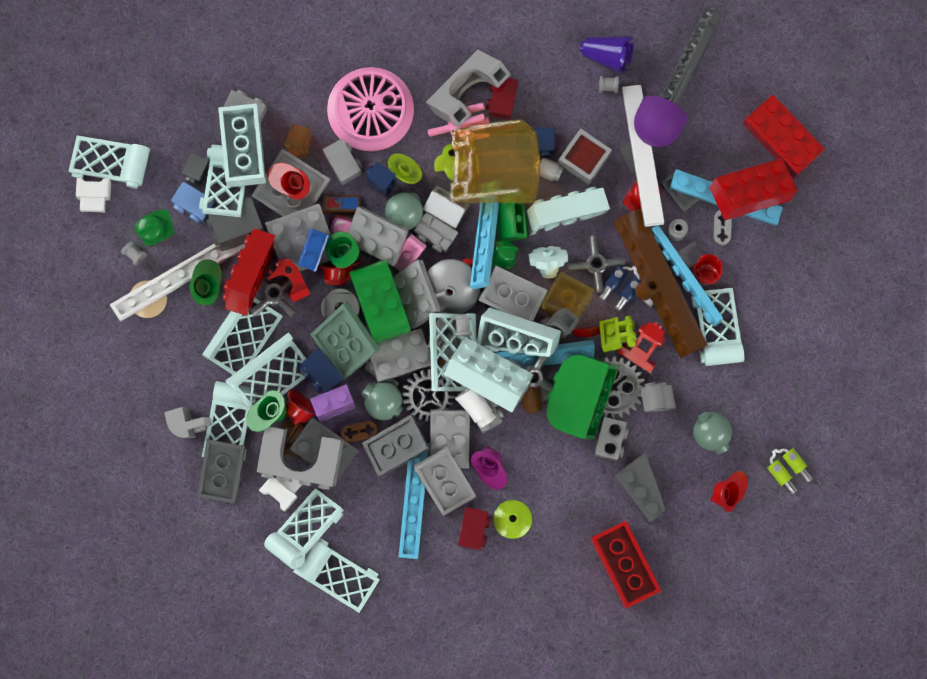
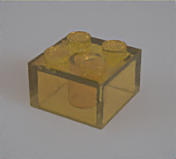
(568, 293)

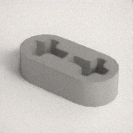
(717, 230)

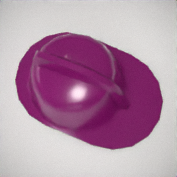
(489, 468)

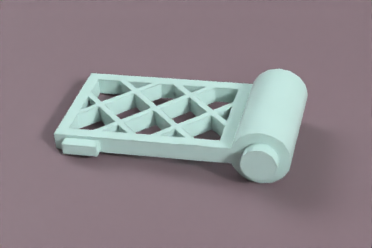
(215, 155)
(133, 165)
(721, 351)
(227, 397)
(291, 551)
(314, 563)

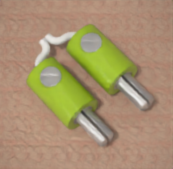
(782, 475)

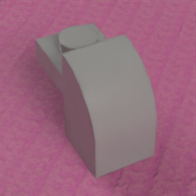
(182, 425)

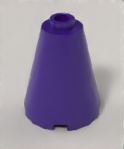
(609, 51)

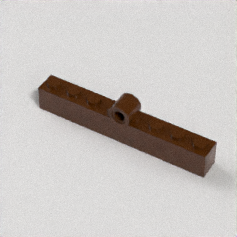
(659, 284)

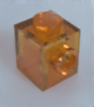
(298, 140)

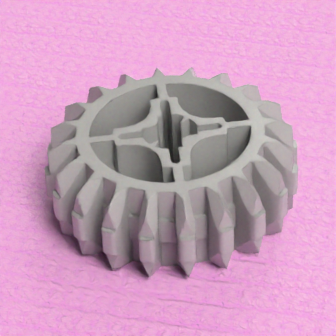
(417, 408)

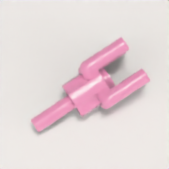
(471, 121)

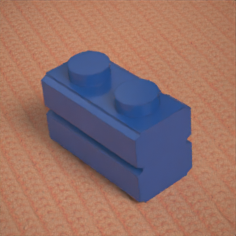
(313, 249)

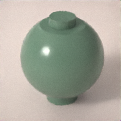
(404, 210)
(382, 400)
(713, 432)

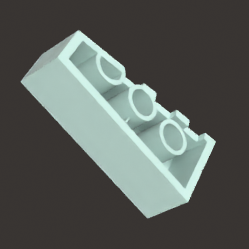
(566, 209)
(515, 334)

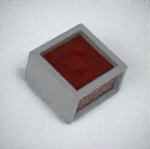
(584, 156)

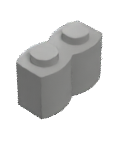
(658, 397)

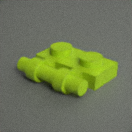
(611, 333)

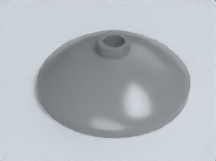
(455, 276)

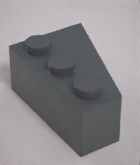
(641, 488)

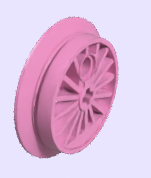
(340, 116)

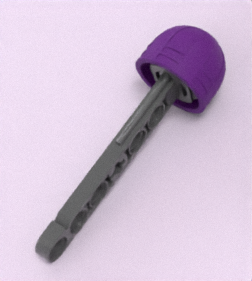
(659, 118)

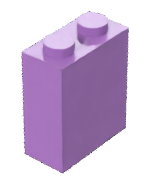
(332, 403)

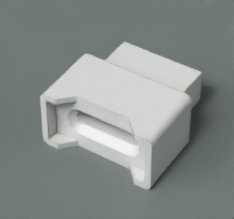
(93, 195)
(282, 491)

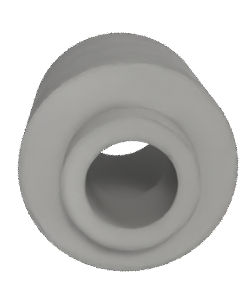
(550, 170)
(673, 233)

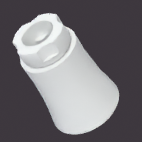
(476, 407)

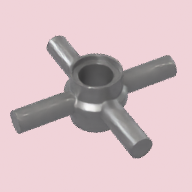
(596, 271)
(277, 301)
(538, 379)

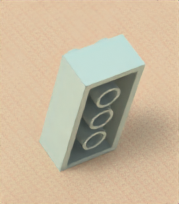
(242, 145)
(488, 374)

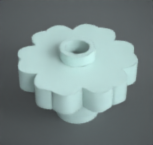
(548, 260)

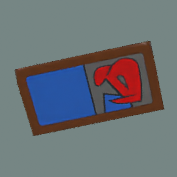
(340, 204)

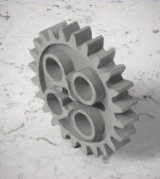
(626, 400)

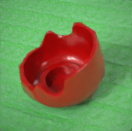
(711, 264)

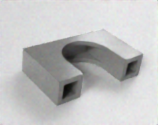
(476, 69)
(273, 462)

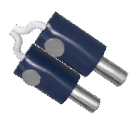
(614, 281)

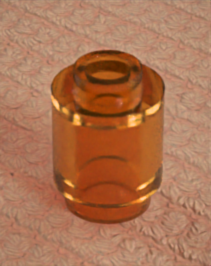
(532, 401)

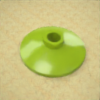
(405, 168)
(512, 529)

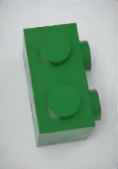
(511, 225)

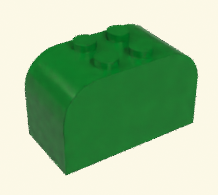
(380, 301)
(580, 395)

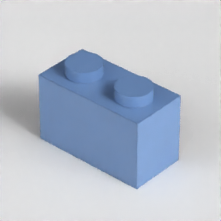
(188, 200)

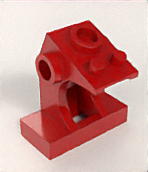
(299, 288)
(653, 333)

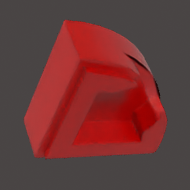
(586, 332)

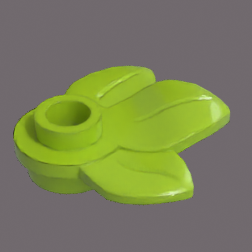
(446, 162)

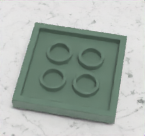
(345, 341)

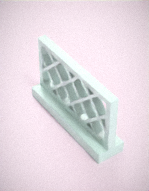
(225, 330)
(434, 348)
(263, 359)

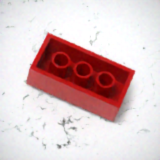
(783, 135)
(753, 189)
(249, 271)
(625, 564)

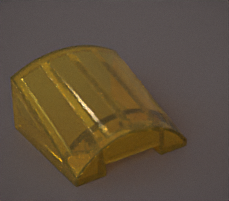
(496, 163)

